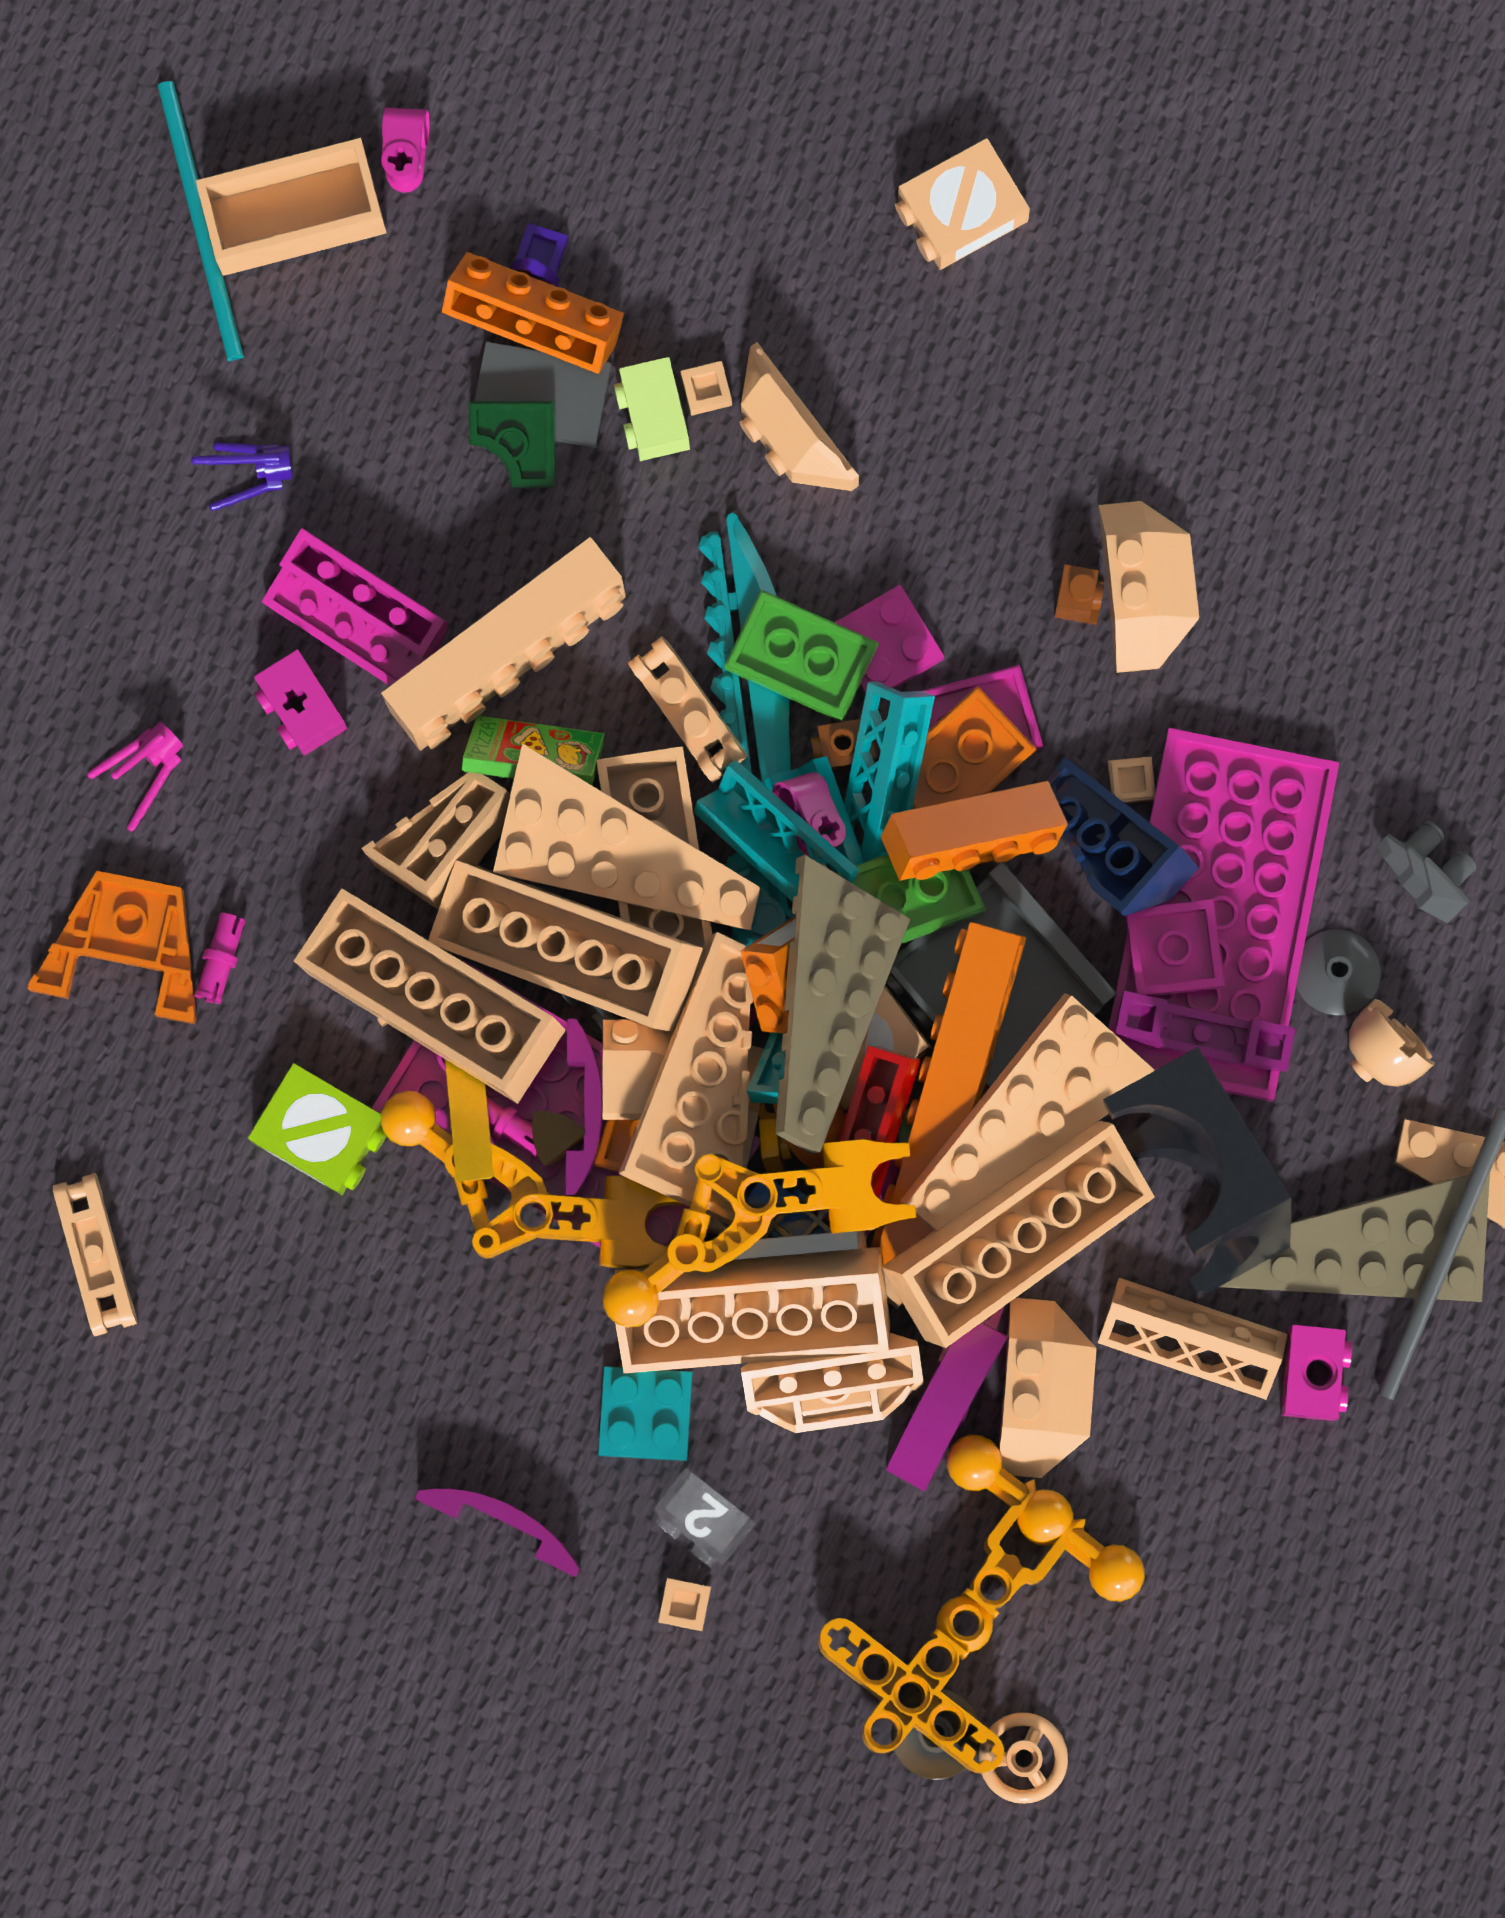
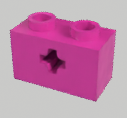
(291, 679)

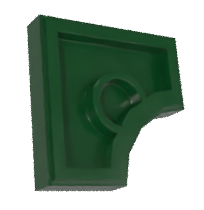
(520, 435)

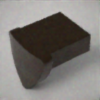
(554, 1136)

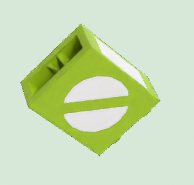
(319, 1130)

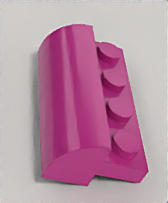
(353, 610)

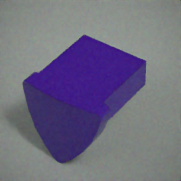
(540, 254)

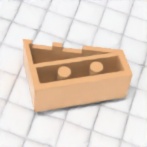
(455, 826)

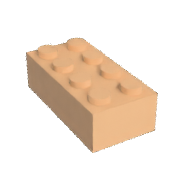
(291, 206)

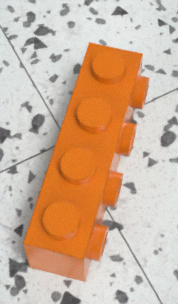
(532, 312)
(973, 831)

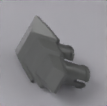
(1431, 887)

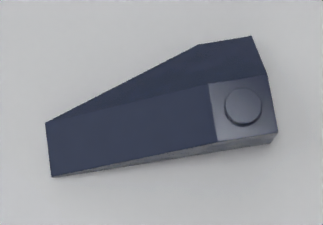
(1117, 848)

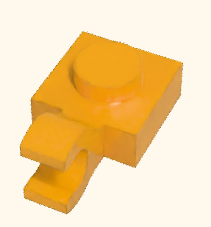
(773, 1149)

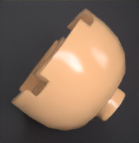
(1386, 1048)

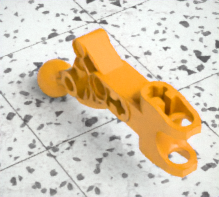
(840, 1186)
(614, 1222)

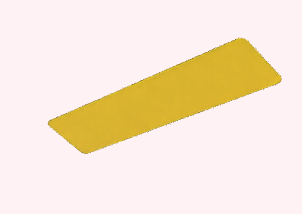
(469, 1125)

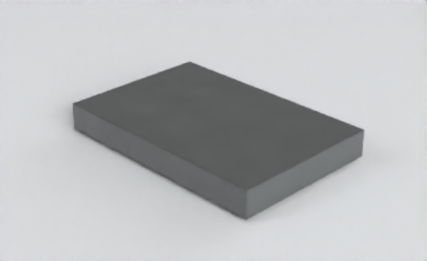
(531, 375)

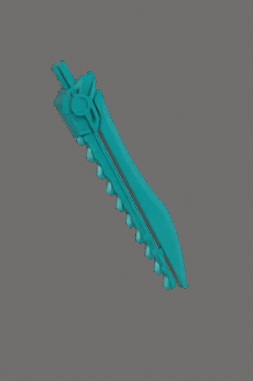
(768, 708)

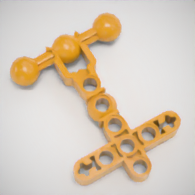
(1044, 1520)

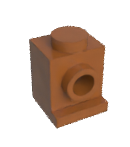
(1079, 595)
(824, 744)

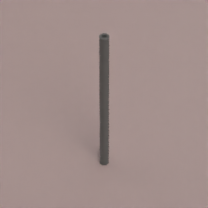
(1444, 1256)

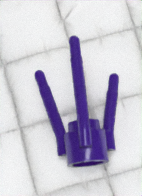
(271, 463)

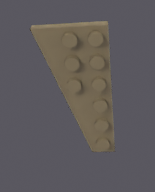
(832, 990)
(1380, 1248)

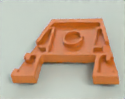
(128, 925)

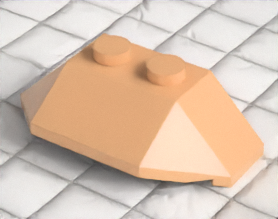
(789, 430)
(1147, 584)
(1044, 1388)
(833, 1389)

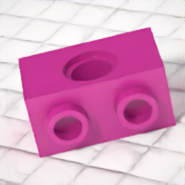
(1299, 1395)

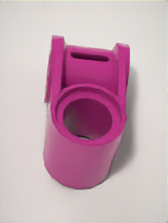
(405, 141)
(811, 800)

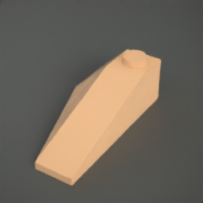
(631, 1064)

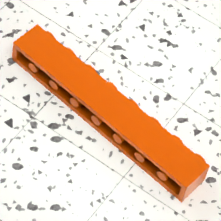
(958, 1065)

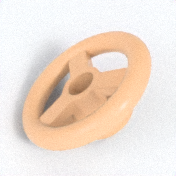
(1042, 1787)

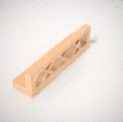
(1196, 1330)

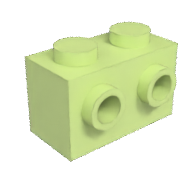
(653, 409)

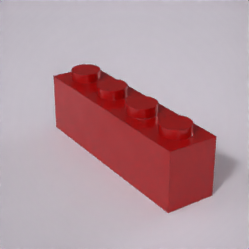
(879, 1102)

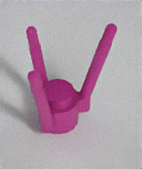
(157, 747)

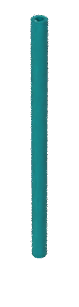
(189, 176)

